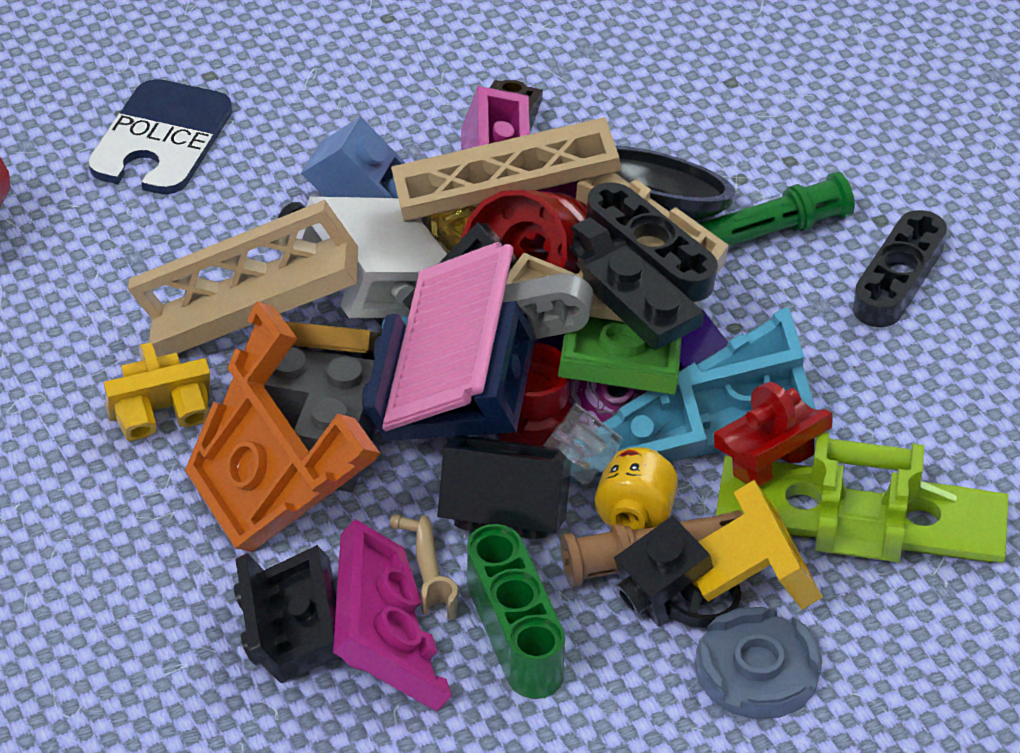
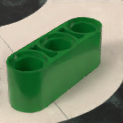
(515, 611)

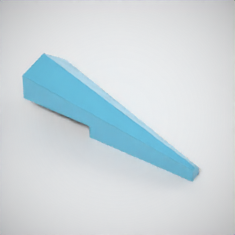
(714, 393)

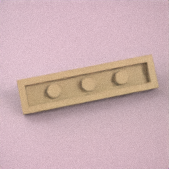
(511, 164)
(219, 308)

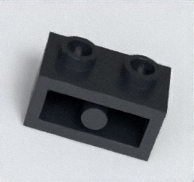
(504, 485)

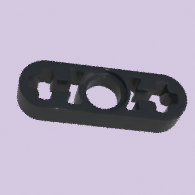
(631, 217)
(901, 286)

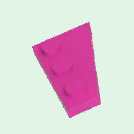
(378, 618)

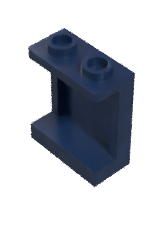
(488, 413)

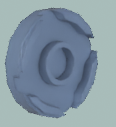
(758, 663)

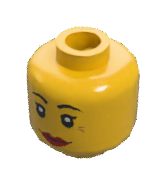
(636, 489)

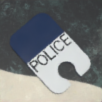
(166, 124)

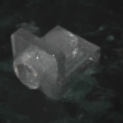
(585, 443)

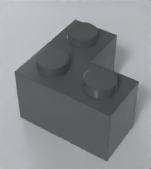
(317, 386)

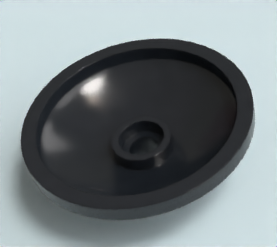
(677, 182)

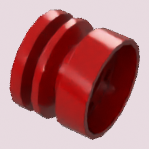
(533, 223)

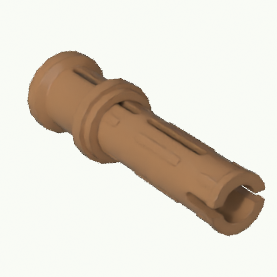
(594, 554)

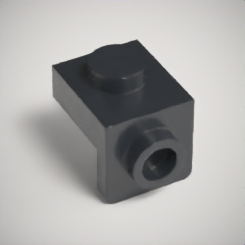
(660, 568)

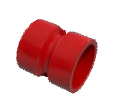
(544, 399)

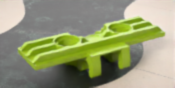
(875, 524)

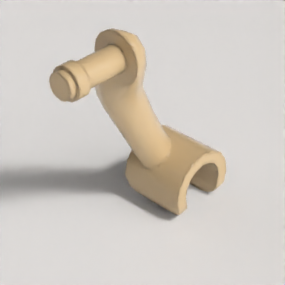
(435, 587)

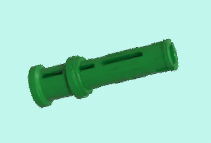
(796, 209)

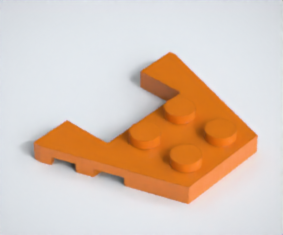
(250, 457)

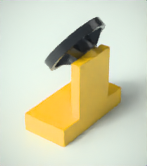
(740, 552)

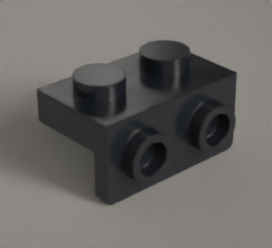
(288, 612)

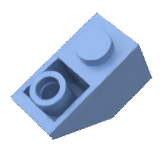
(353, 164)

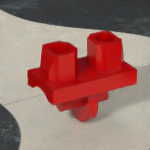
(773, 429)

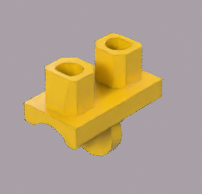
(156, 385)

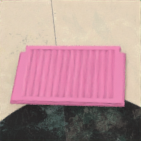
(449, 335)

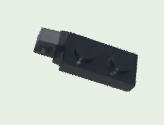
(633, 286)

